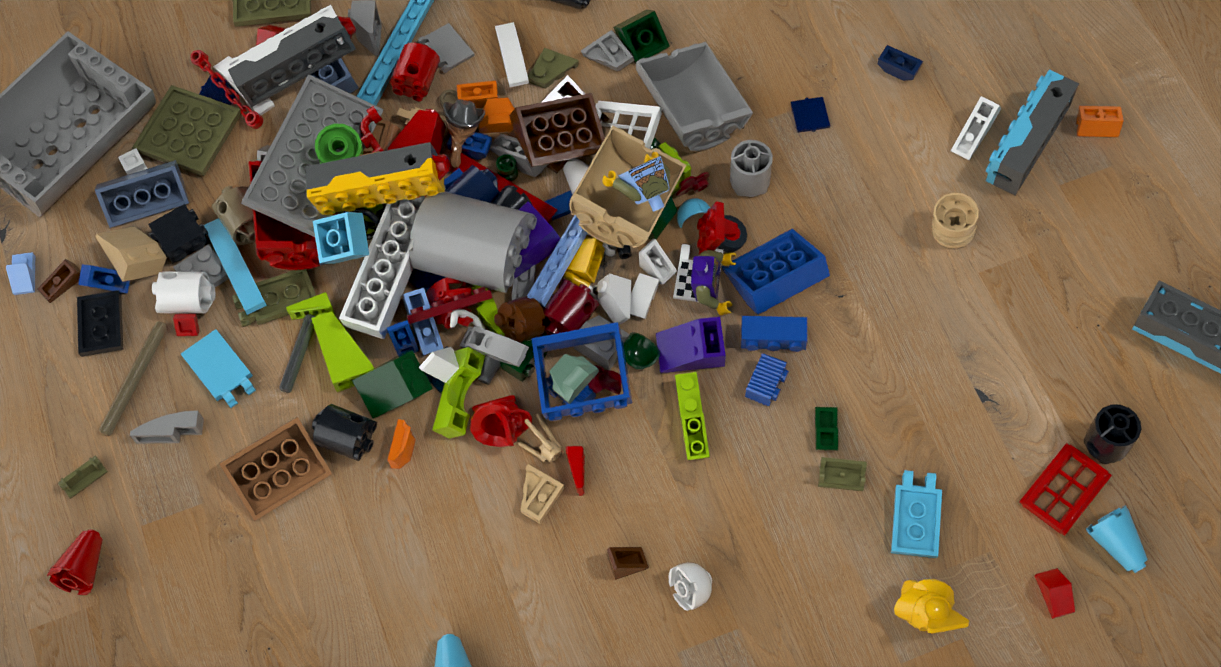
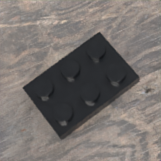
(99, 323)

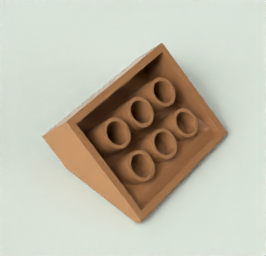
(275, 468)

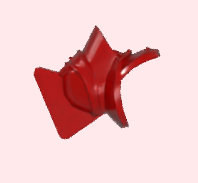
(499, 422)

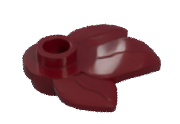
(694, 183)
(606, 380)

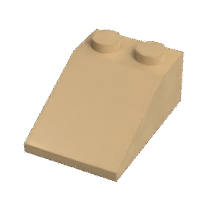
(132, 253)

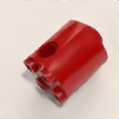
(414, 71)

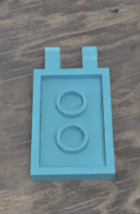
(218, 367)
(916, 517)

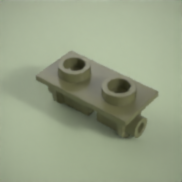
(82, 477)

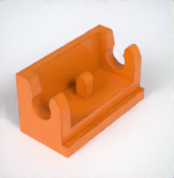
(1099, 121)

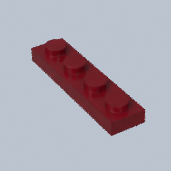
(439, 307)

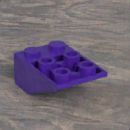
(692, 346)

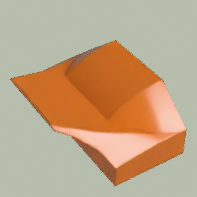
(478, 92)
(497, 116)
(401, 446)

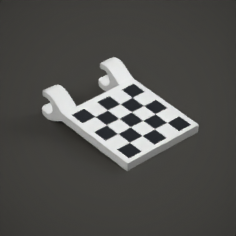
(683, 281)

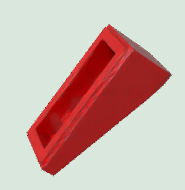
(576, 461)

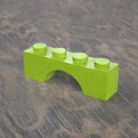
(451, 416)

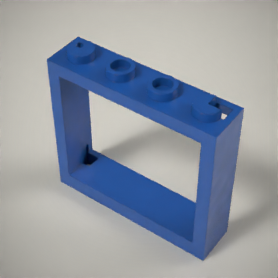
(577, 338)

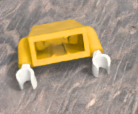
(586, 263)

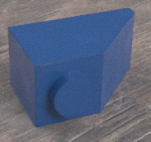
(102, 279)

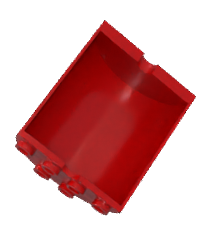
(280, 243)

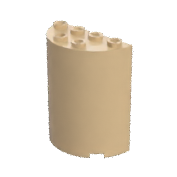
(607, 211)

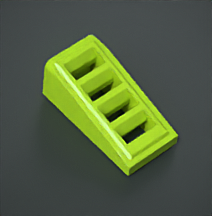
(311, 306)

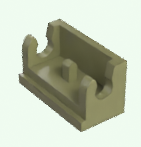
(842, 474)

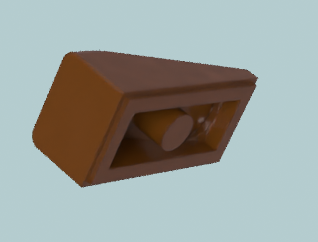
(61, 280)

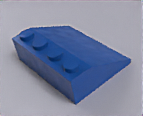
(777, 271)

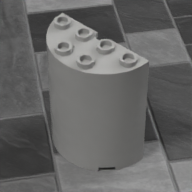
(695, 95)
(470, 240)

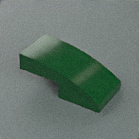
(826, 428)

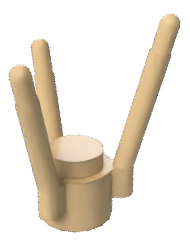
(549, 449)

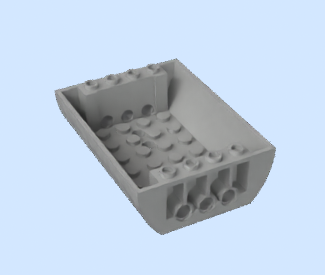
(43, 115)

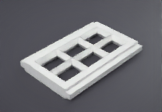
(635, 110)

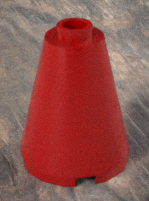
(78, 564)

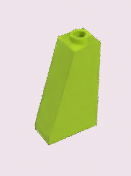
(340, 351)

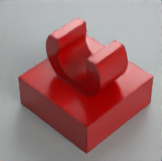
(186, 324)

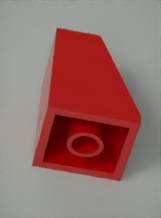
(422, 128)

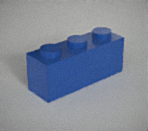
(774, 333)

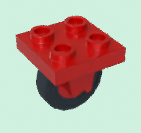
(720, 230)

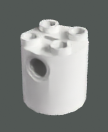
(183, 292)

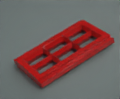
(1082, 502)

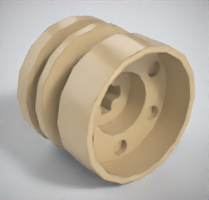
(955, 220)

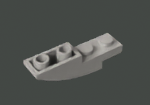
(494, 346)

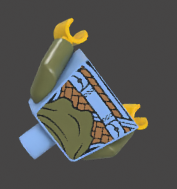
(643, 182)

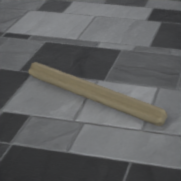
(133, 378)

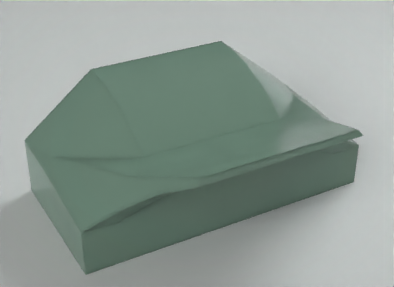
(571, 376)

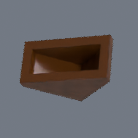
(626, 561)

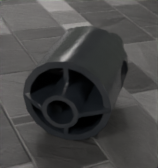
(343, 432)
(1112, 433)

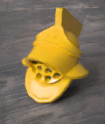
(929, 606)

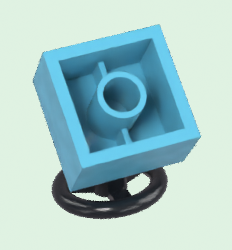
(344, 236)

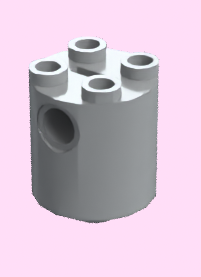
(750, 168)

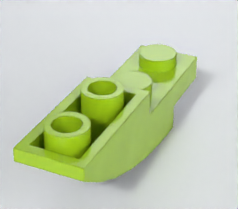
(691, 416)

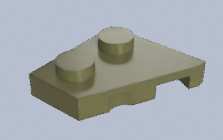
(550, 67)

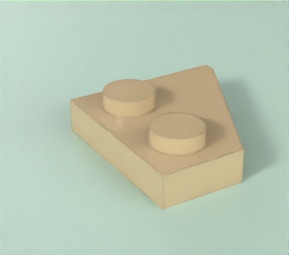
(539, 494)

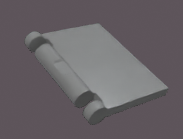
(449, 47)

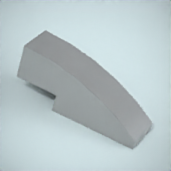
(169, 428)

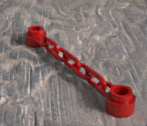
(200, 59)

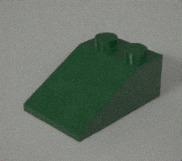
(392, 384)

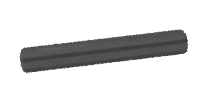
(297, 354)

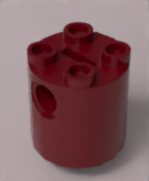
(568, 308)

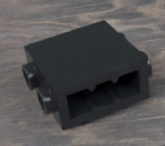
(179, 233)

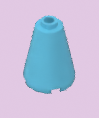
(1120, 539)
(451, 652)

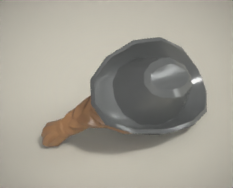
(461, 122)

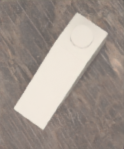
(976, 128)

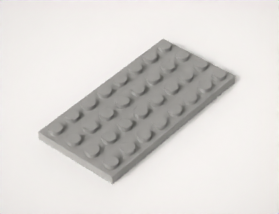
(281, 178)

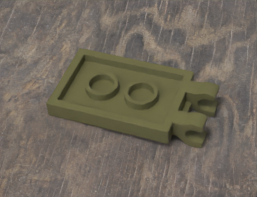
(278, 294)

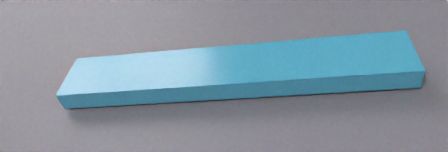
(235, 267)

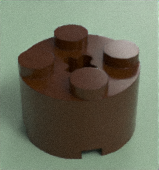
(520, 319)

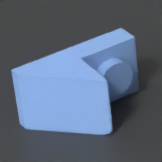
(22, 273)

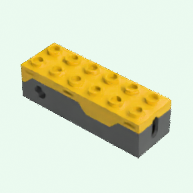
(376, 178)

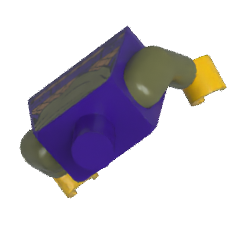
(706, 279)

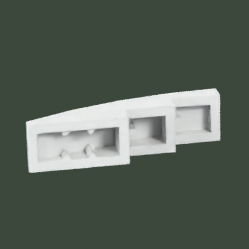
(511, 54)

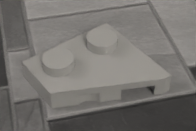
(609, 52)

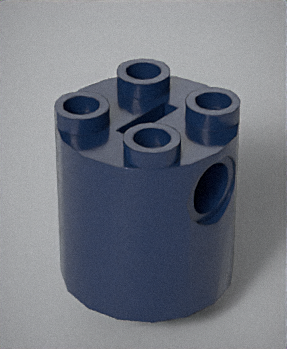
(476, 185)

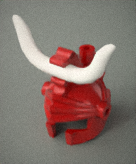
(463, 315)

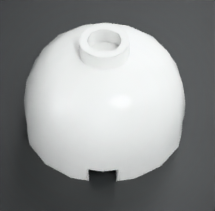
(691, 584)

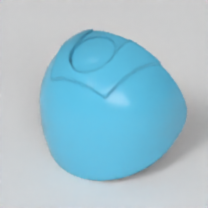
(690, 208)

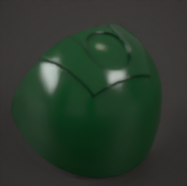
(640, 351)

